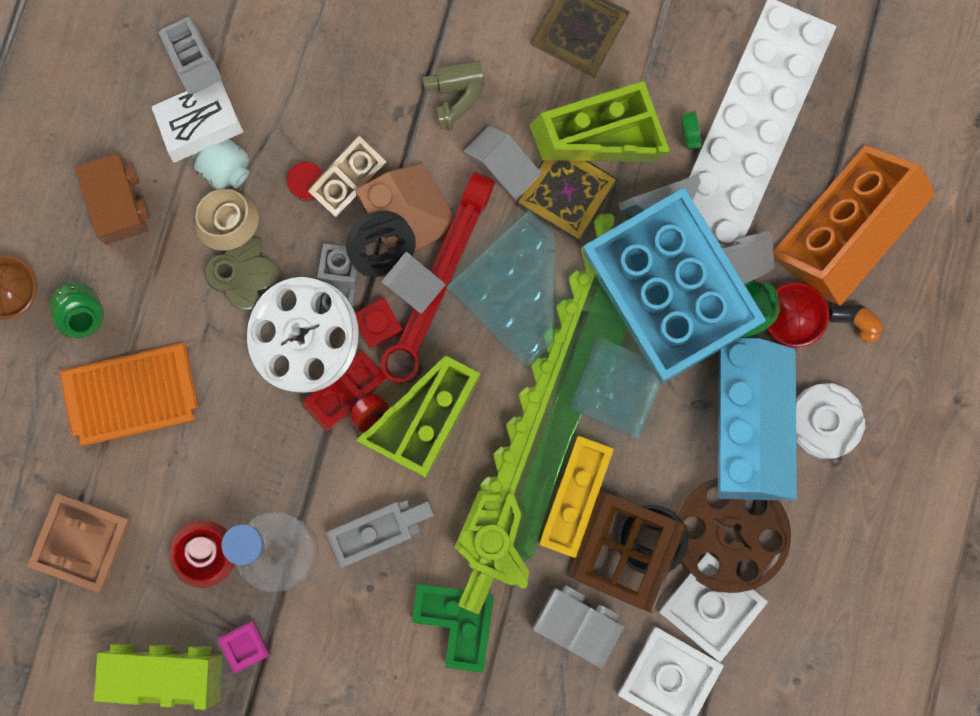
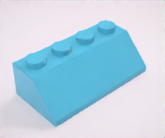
(757, 421)

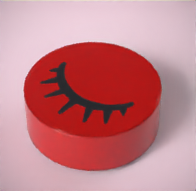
(368, 411)

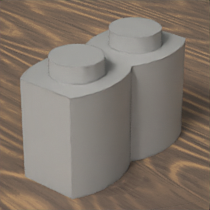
(579, 627)

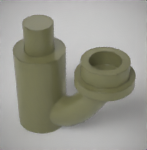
(453, 79)

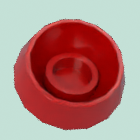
(801, 316)
(190, 552)

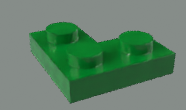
(468, 630)

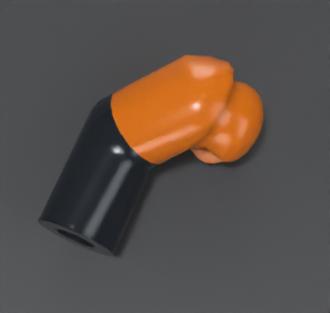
(859, 315)

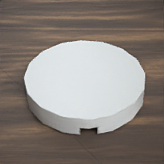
(828, 421)

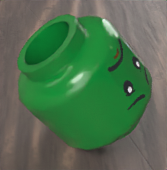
(76, 310)

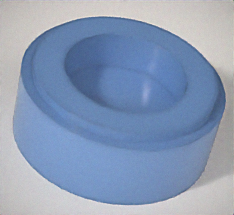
(242, 544)

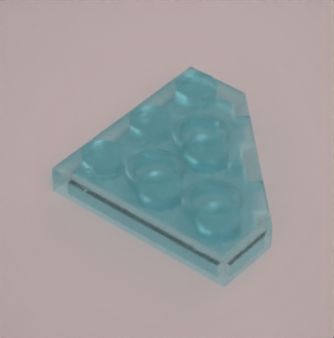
(514, 289)

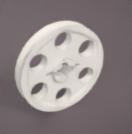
(316, 341)

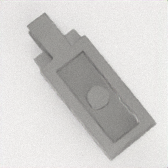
(377, 531)

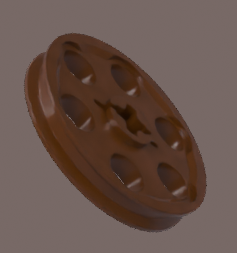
(730, 554)

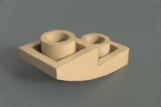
(345, 175)

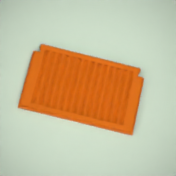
(129, 394)

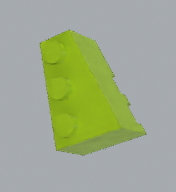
(603, 128)
(424, 418)

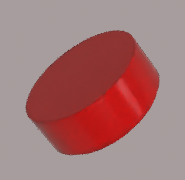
(301, 179)

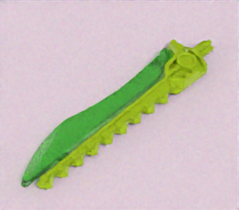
(495, 515)

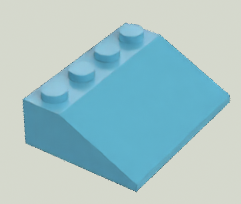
(672, 285)

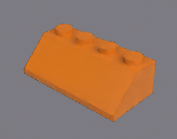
(854, 223)

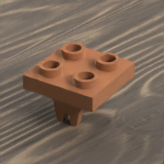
(79, 543)

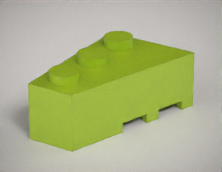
(158, 676)

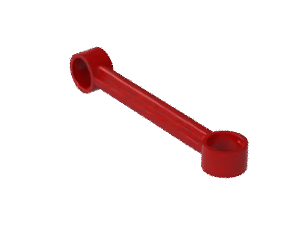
(471, 207)

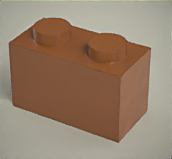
(112, 198)

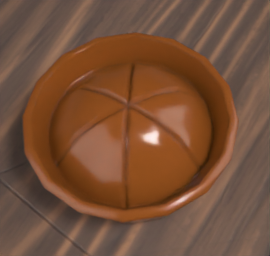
(16, 287)

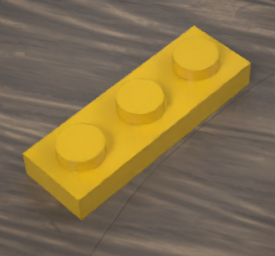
(576, 496)

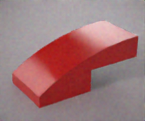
(337, 400)

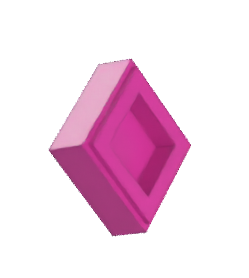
(244, 647)

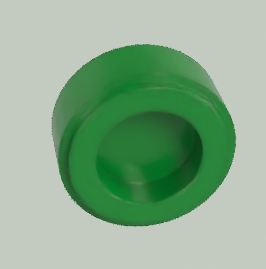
(691, 130)

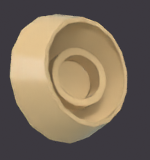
(225, 219)

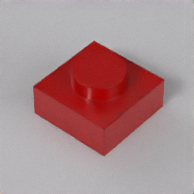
(377, 323)

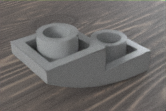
(752, 256)
(337, 271)

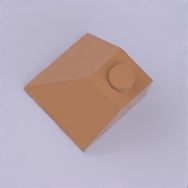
(415, 198)

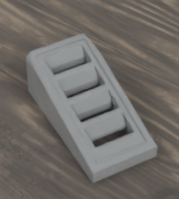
(190, 55)

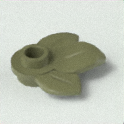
(248, 275)

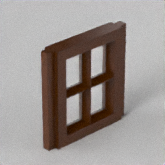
(658, 563)

